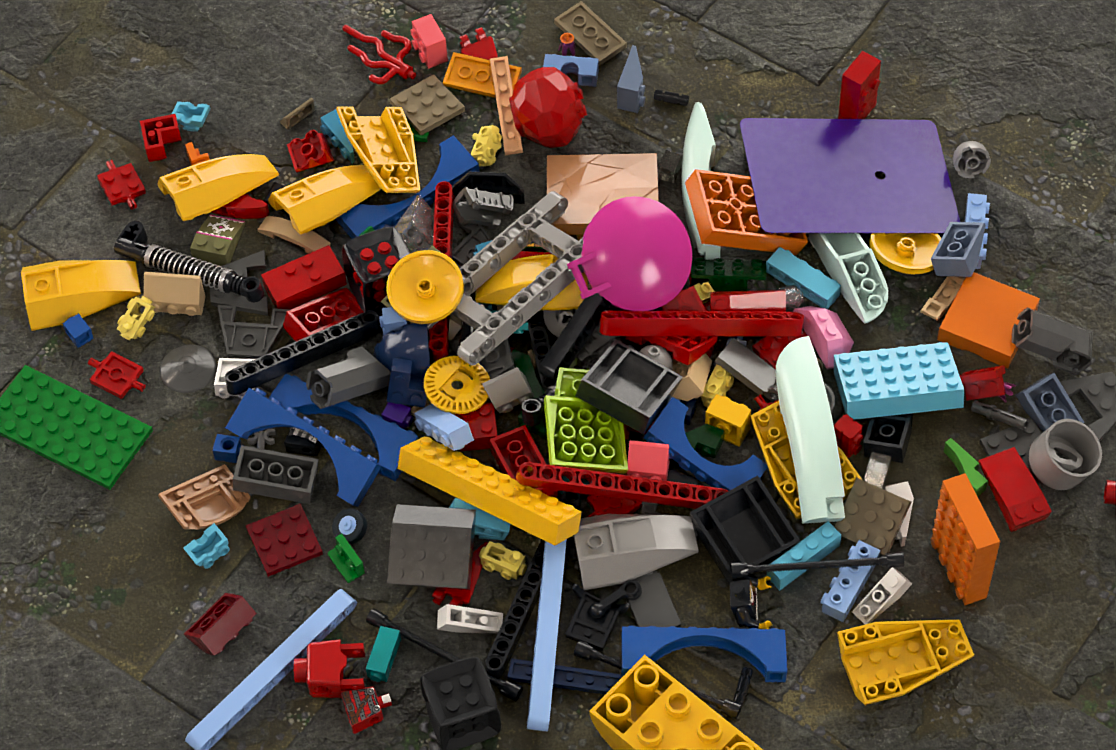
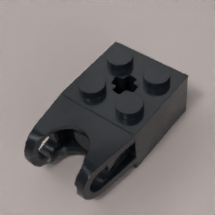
(888, 436)

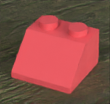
(648, 460)

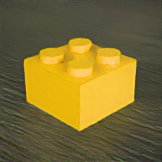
(730, 417)

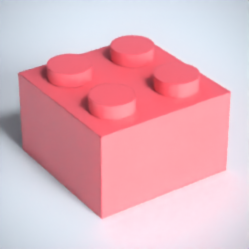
(429, 41)

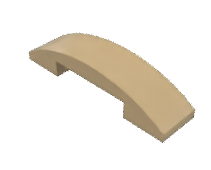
(283, 228)
(943, 298)

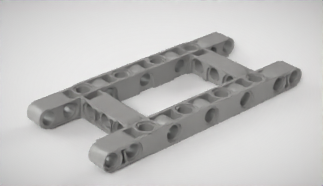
(530, 227)

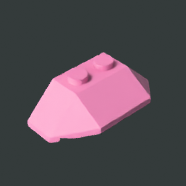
(825, 333)

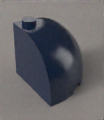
(408, 344)

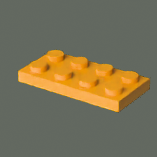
(474, 75)

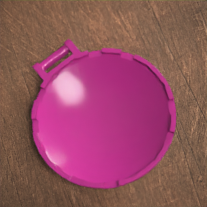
(634, 254)

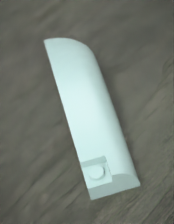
(700, 155)
(855, 269)

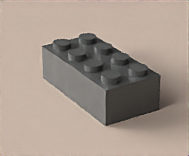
(275, 474)

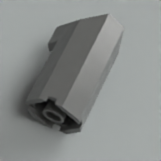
(1055, 339)
(347, 379)

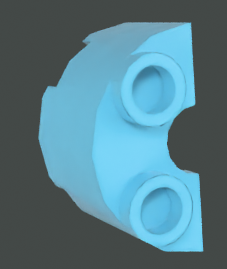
(190, 116)
(208, 547)

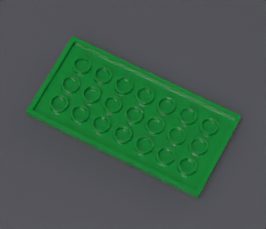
(70, 427)

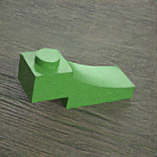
(966, 464)

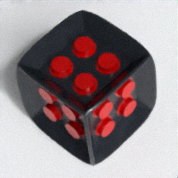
(369, 262)

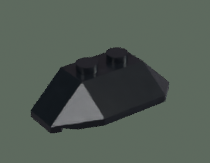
(490, 182)

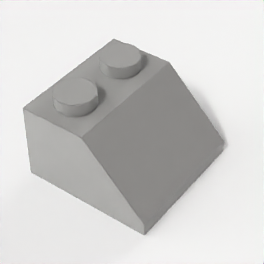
(508, 390)

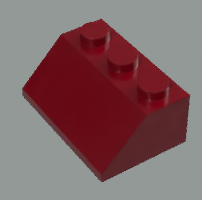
(220, 623)

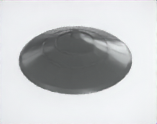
(187, 368)

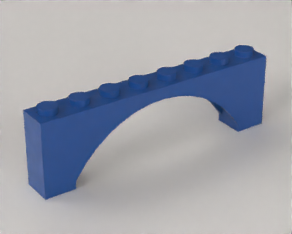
(453, 165)
(385, 435)
(353, 469)
(760, 647)

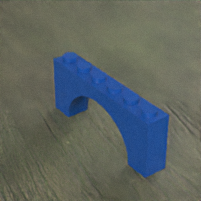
(670, 430)

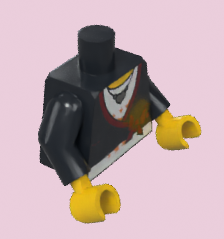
(744, 601)

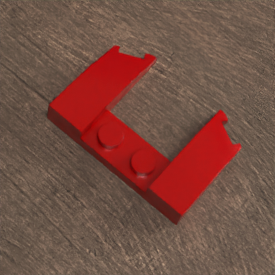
(683, 349)

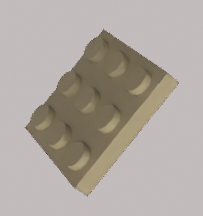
(428, 104)
(872, 516)

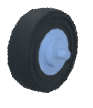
(350, 524)

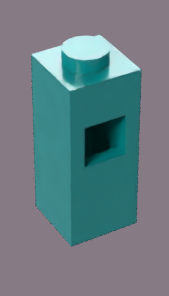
(383, 654)

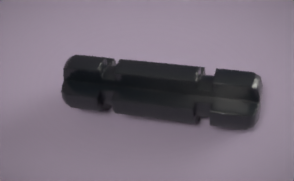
(671, 97)
(743, 685)

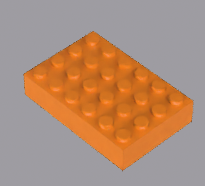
(729, 214)
(965, 539)

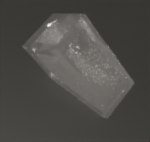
(877, 469)

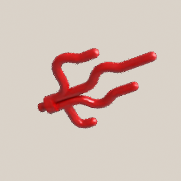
(395, 65)

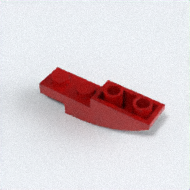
(244, 208)

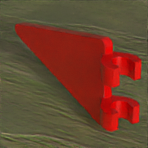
(482, 49)
(459, 595)

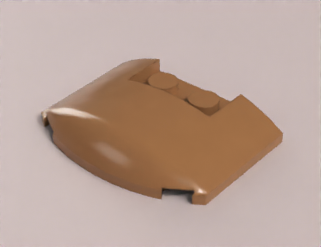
(205, 499)

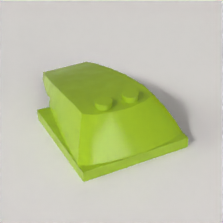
(579, 432)

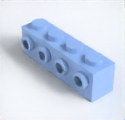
(975, 212)
(443, 427)
(849, 583)

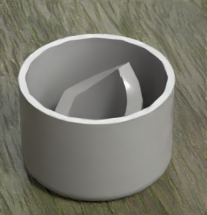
(1076, 444)

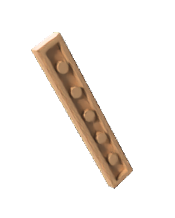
(504, 90)

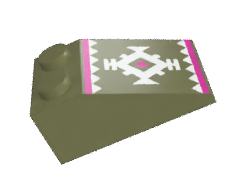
(217, 239)

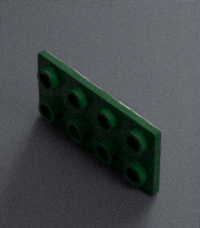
(728, 274)

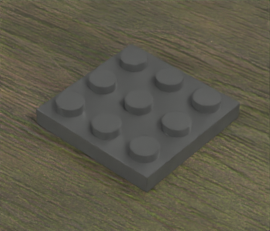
(1011, 438)

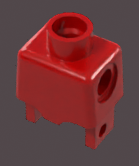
(325, 668)

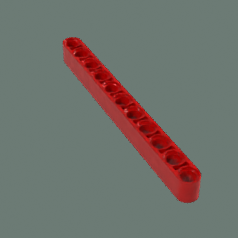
(443, 242)
(701, 323)
(614, 489)

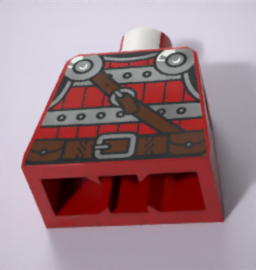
(364, 707)

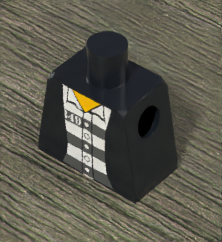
(302, 442)

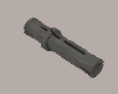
(992, 412)

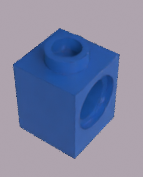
(78, 330)
(223, 442)

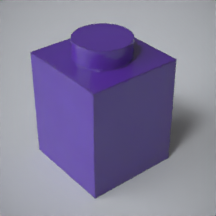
(398, 414)

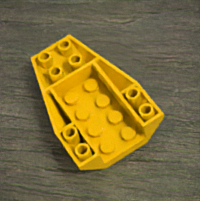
(384, 147)
(215, 183)
(324, 196)
(521, 273)
(76, 286)
(777, 453)
(900, 656)

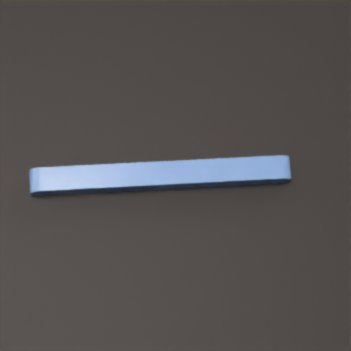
(546, 637)
(270, 672)

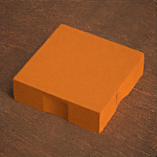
(984, 318)

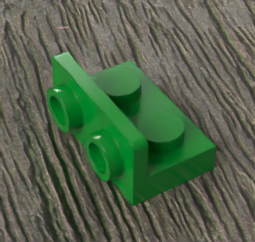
(346, 559)

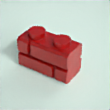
(848, 435)

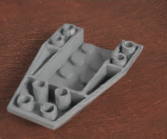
(630, 545)

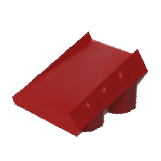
(310, 151)

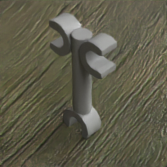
(262, 437)

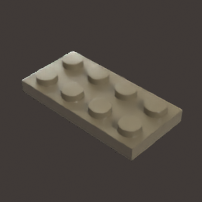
(590, 32)

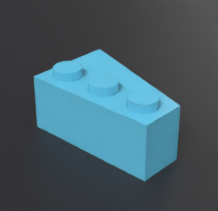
(486, 525)

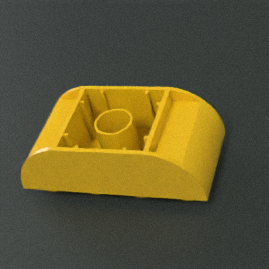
(659, 713)

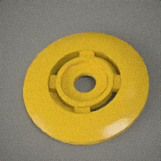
(456, 401)

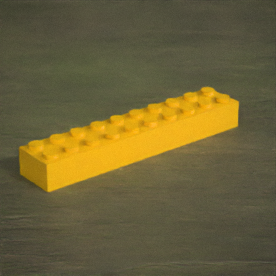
(489, 490)

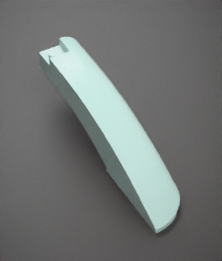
(810, 433)

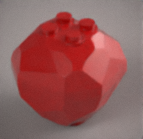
(547, 107)

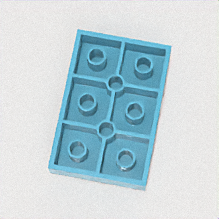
(898, 381)

